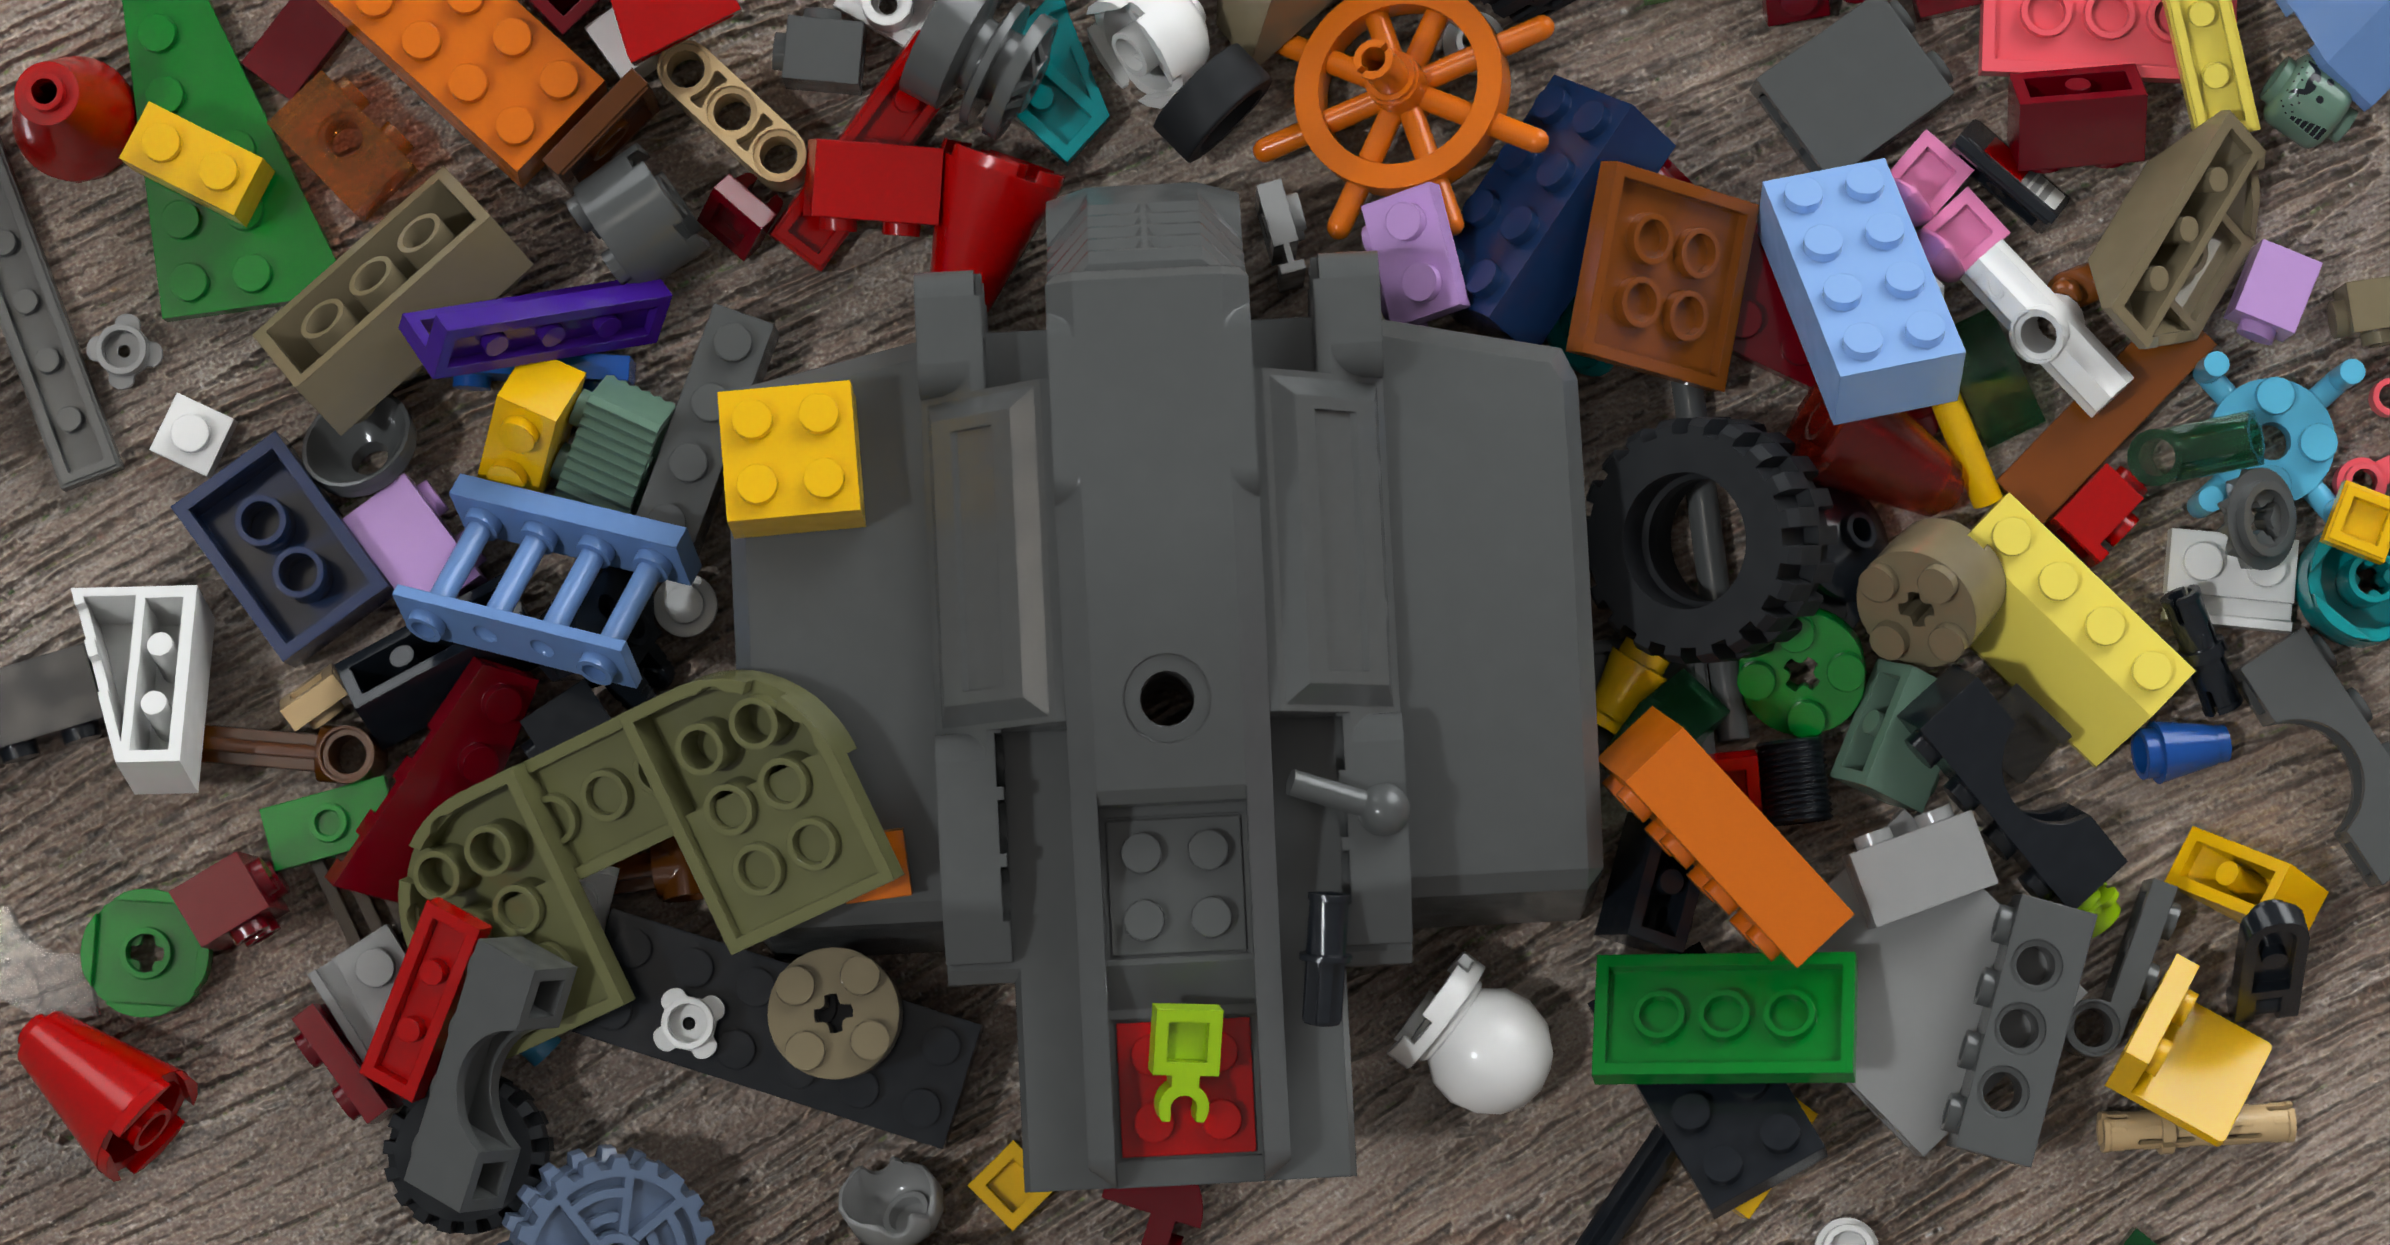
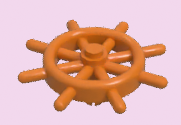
(1405, 92)

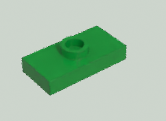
(320, 823)

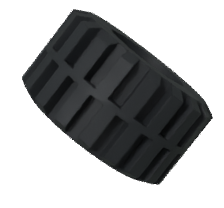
(525, 1125)

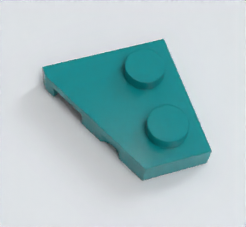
(1068, 103)

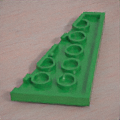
(200, 256)

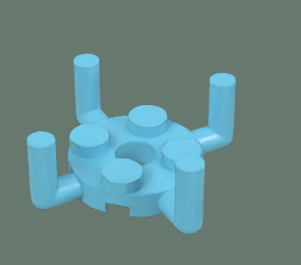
(2292, 410)

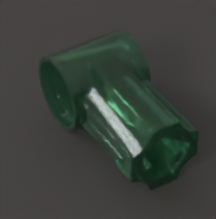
(2199, 448)

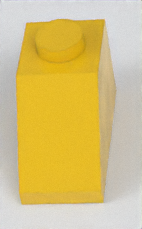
(2238, 877)

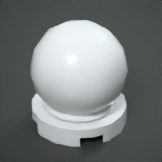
(1480, 1043)

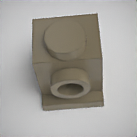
(2361, 312)

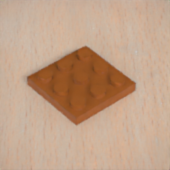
(1662, 276)

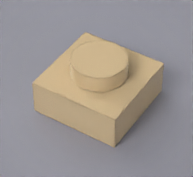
(314, 700)

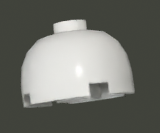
(1150, 44)

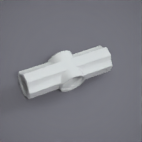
(2017, 299)

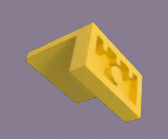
(2188, 1059)

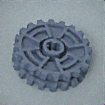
(607, 1203)

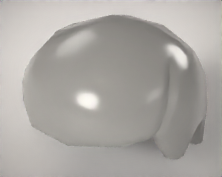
(892, 1204)

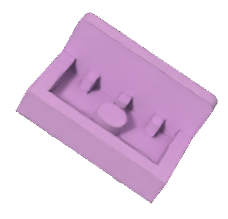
(1415, 255)

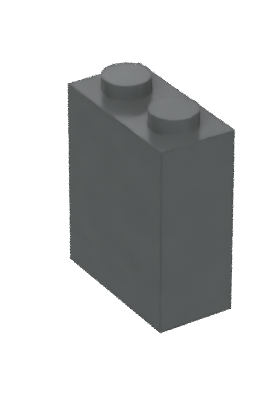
(1854, 87)

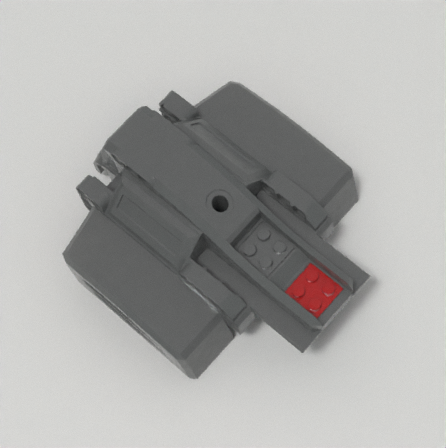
(1300, 523)

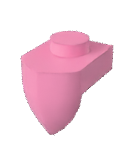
(1928, 177)
(1960, 236)

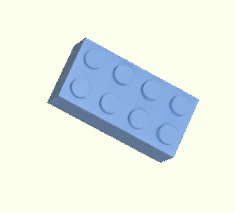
(1860, 291)

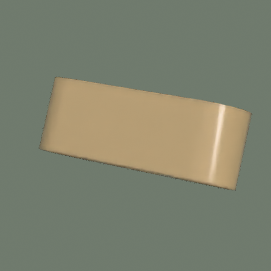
(716, 91)

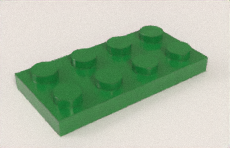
(1725, 1019)

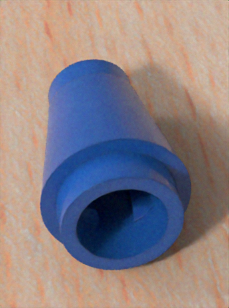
(2178, 749)

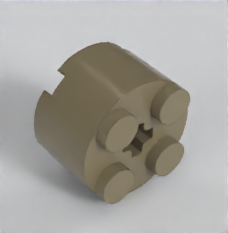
(1930, 594)
(804, 991)

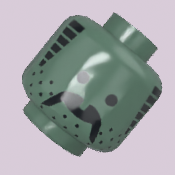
(2306, 103)

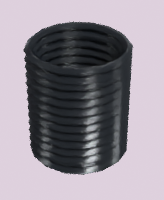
(1794, 781)

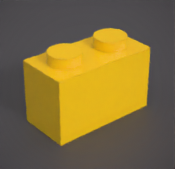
(197, 164)
(530, 424)

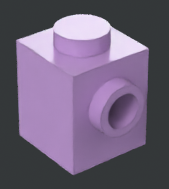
(2272, 292)

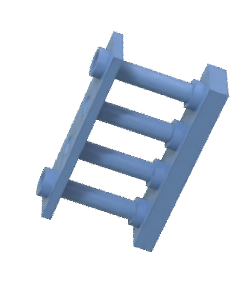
(543, 526)

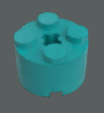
(2335, 604)

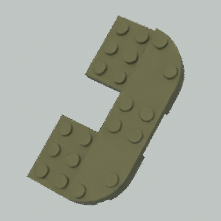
(727, 764)

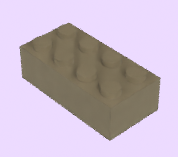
(342, 329)

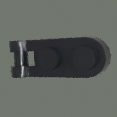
(2269, 962)

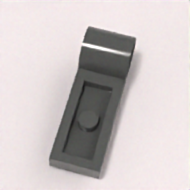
(2133, 971)

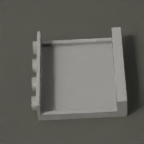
(1920, 1002)

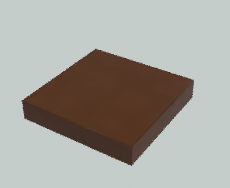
(603, 131)

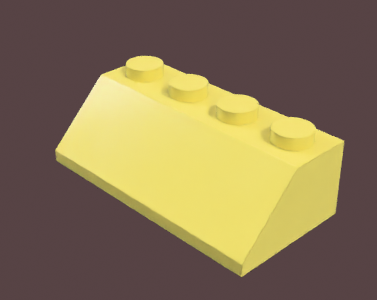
(2071, 637)

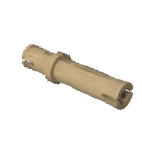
(2148, 1131)

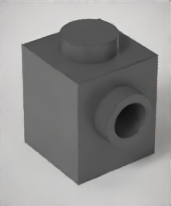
(821, 52)

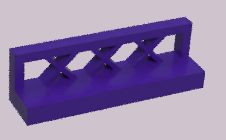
(536, 327)

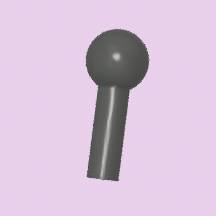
(1380, 808)

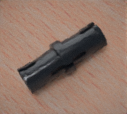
(2202, 650)

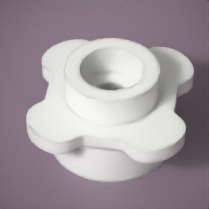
(672, 1032)

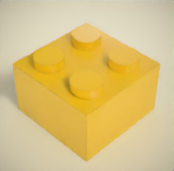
(791, 459)

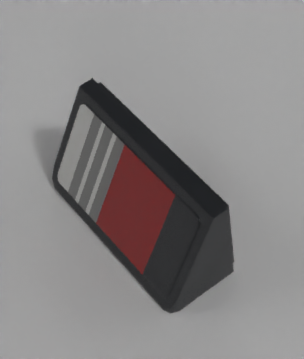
(2022, 192)

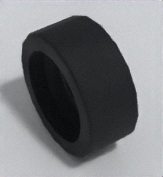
(1212, 102)

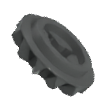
(2274, 519)

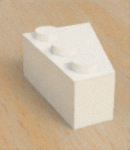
(151, 678)

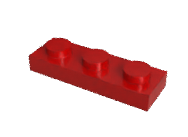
(423, 1000)

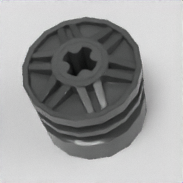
(981, 56)

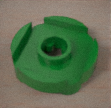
(1807, 708)
(120, 979)

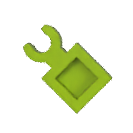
(1184, 1047)

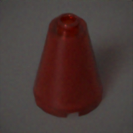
(1878, 458)

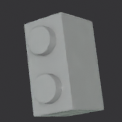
(1920, 867)

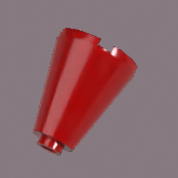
(73, 117)
(988, 212)
(105, 1091)

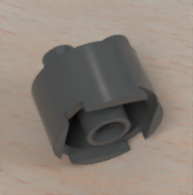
(637, 218)

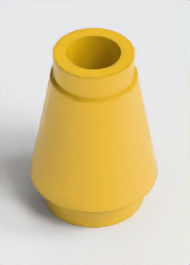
(1625, 682)

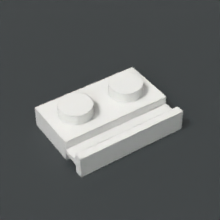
(2231, 594)

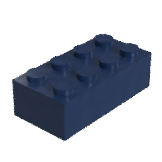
(1535, 209)

